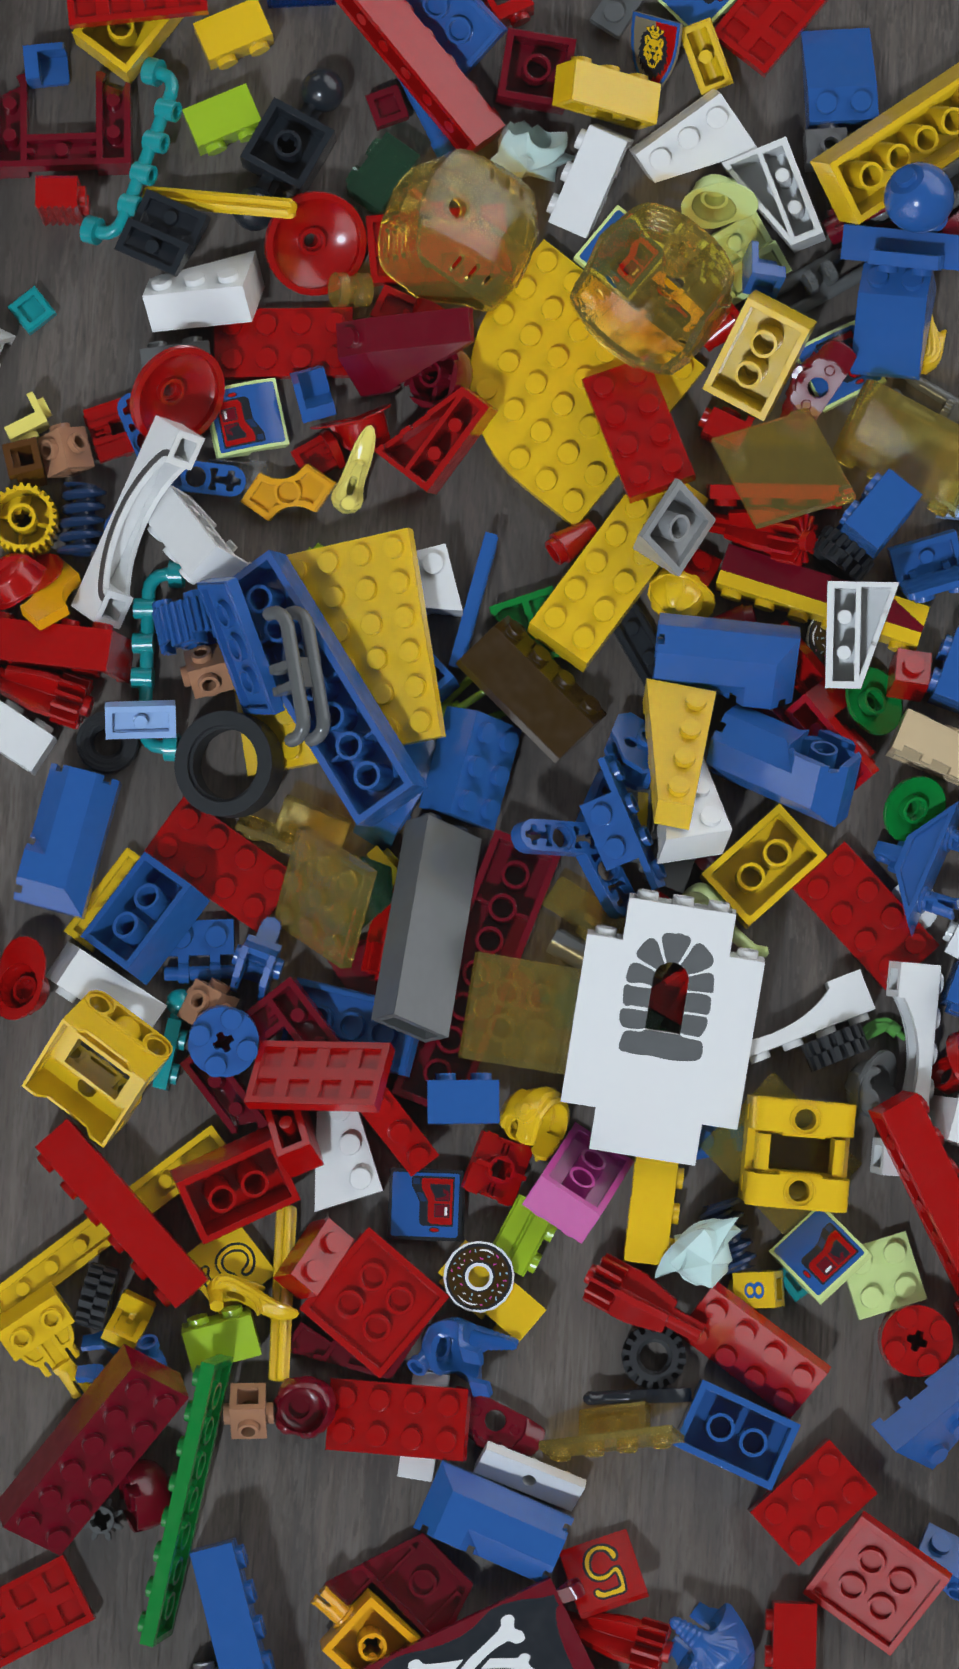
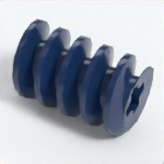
(81, 519)
(737, 1244)

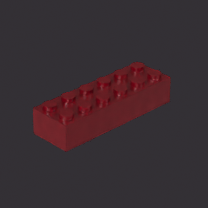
(92, 1449)

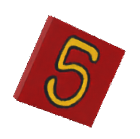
(606, 1571)

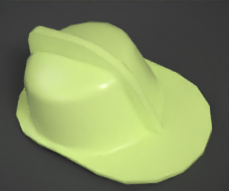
(718, 201)

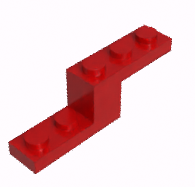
(821, 705)

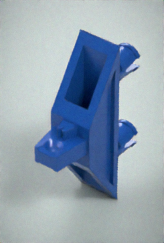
(919, 863)

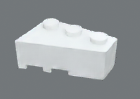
(588, 179)
(205, 294)
(853, 629)
(23, 740)
(80, 973)

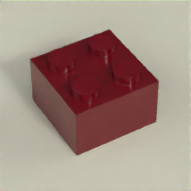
(530, 69)

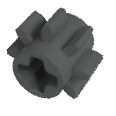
(99, 1529)

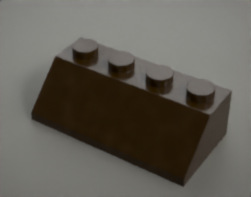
(531, 688)

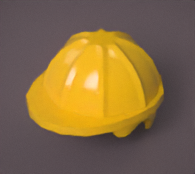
(680, 594)

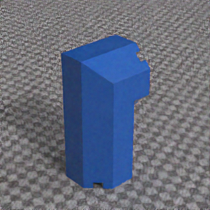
(728, 657)
(786, 764)
(68, 840)
(494, 1520)

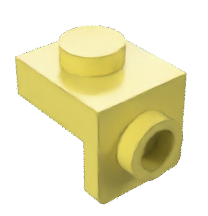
(32, 424)

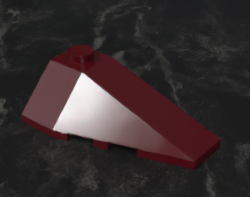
(393, 348)

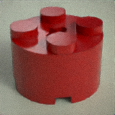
(933, 1331)

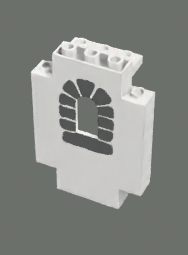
(651, 1083)

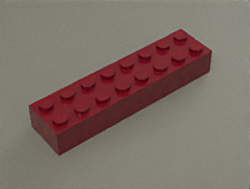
(500, 922)

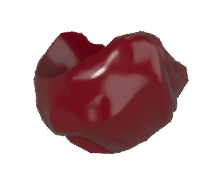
(304, 1407)

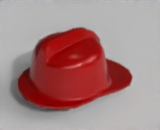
(349, 428)
(26, 575)
(22, 978)

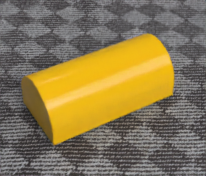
(706, 56)

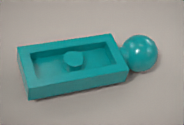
(178, 1038)

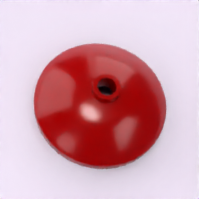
(336, 246)
(192, 392)

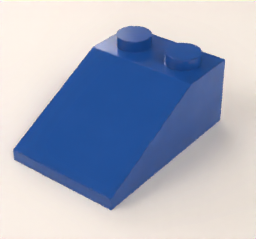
(839, 78)
(892, 322)

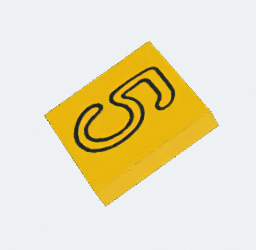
(233, 1255)

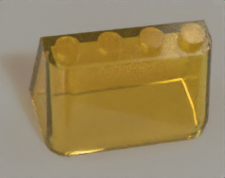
(906, 437)

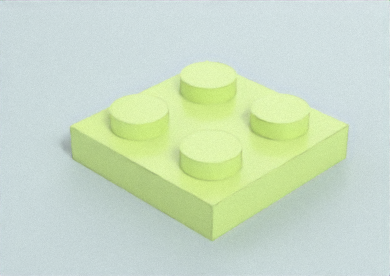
(887, 1278)

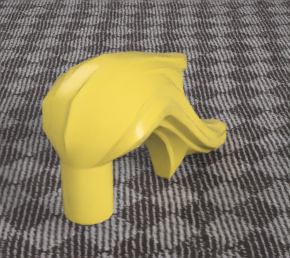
(348, 493)

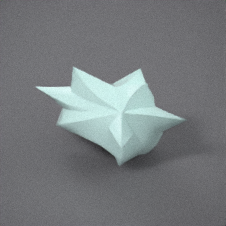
(531, 151)
(701, 1252)

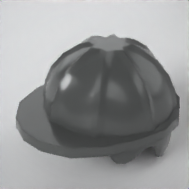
(871, 1081)

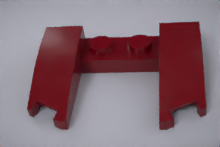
(105, 150)
(284, 1007)

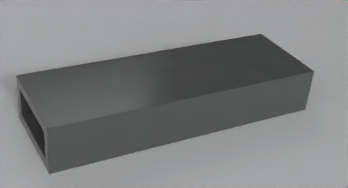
(426, 928)

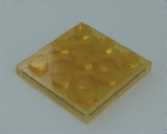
(325, 896)
(519, 1013)

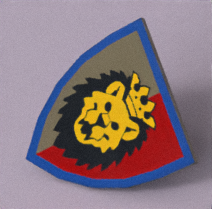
(655, 45)

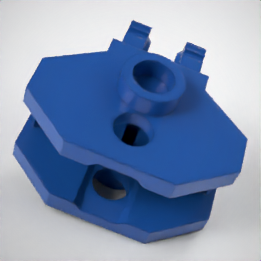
(630, 744)
(259, 958)

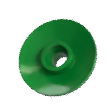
(870, 705)
(926, 802)

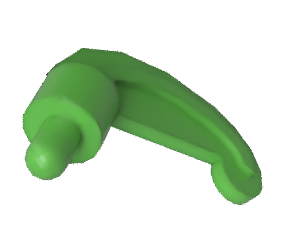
(883, 1025)

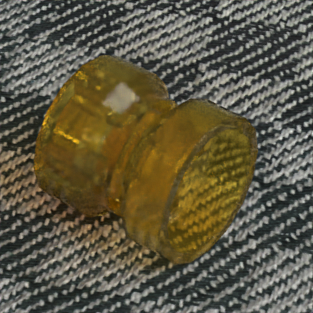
(350, 289)

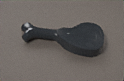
(662, 1395)

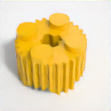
(35, 537)

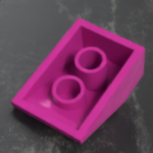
(577, 1184)

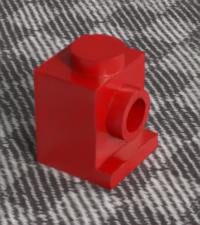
(721, 422)

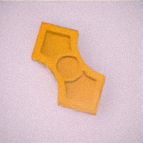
(305, 489)
(50, 602)

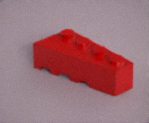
(66, 646)

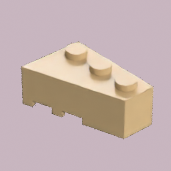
(926, 746)

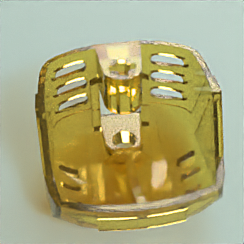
(493, 231)
(642, 315)

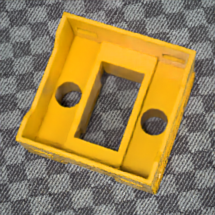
(89, 1085)
(771, 1185)

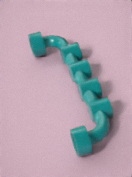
(154, 140)
(145, 645)

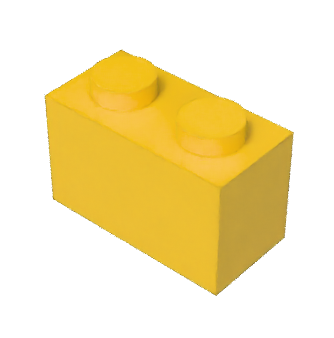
(234, 34)

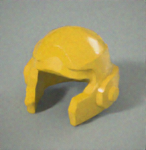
(536, 1117)

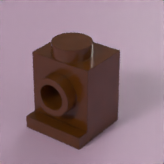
(25, 462)

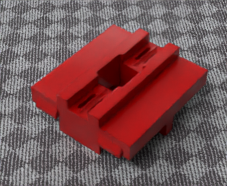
(107, 445)
(479, 1176)

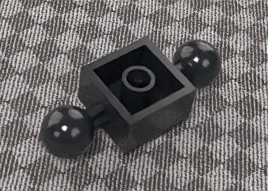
(286, 126)

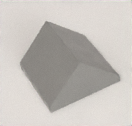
(674, 529)

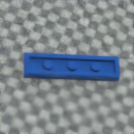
(474, 600)

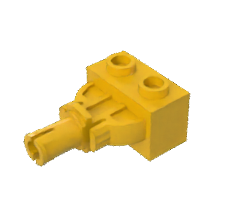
(40, 1332)

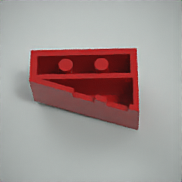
(439, 440)

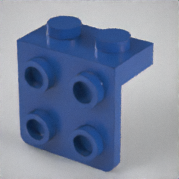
(926, 565)

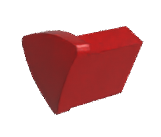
(321, 452)

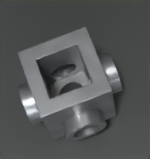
(819, 140)

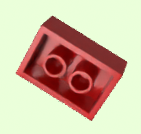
(234, 1185)
(812, 1501)

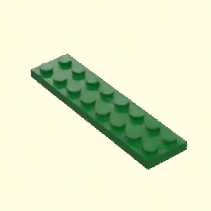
(187, 1491)

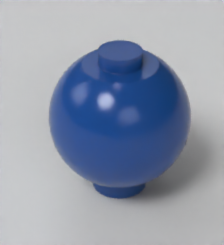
(919, 198)

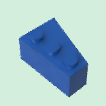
(385, 832)
(929, 1422)

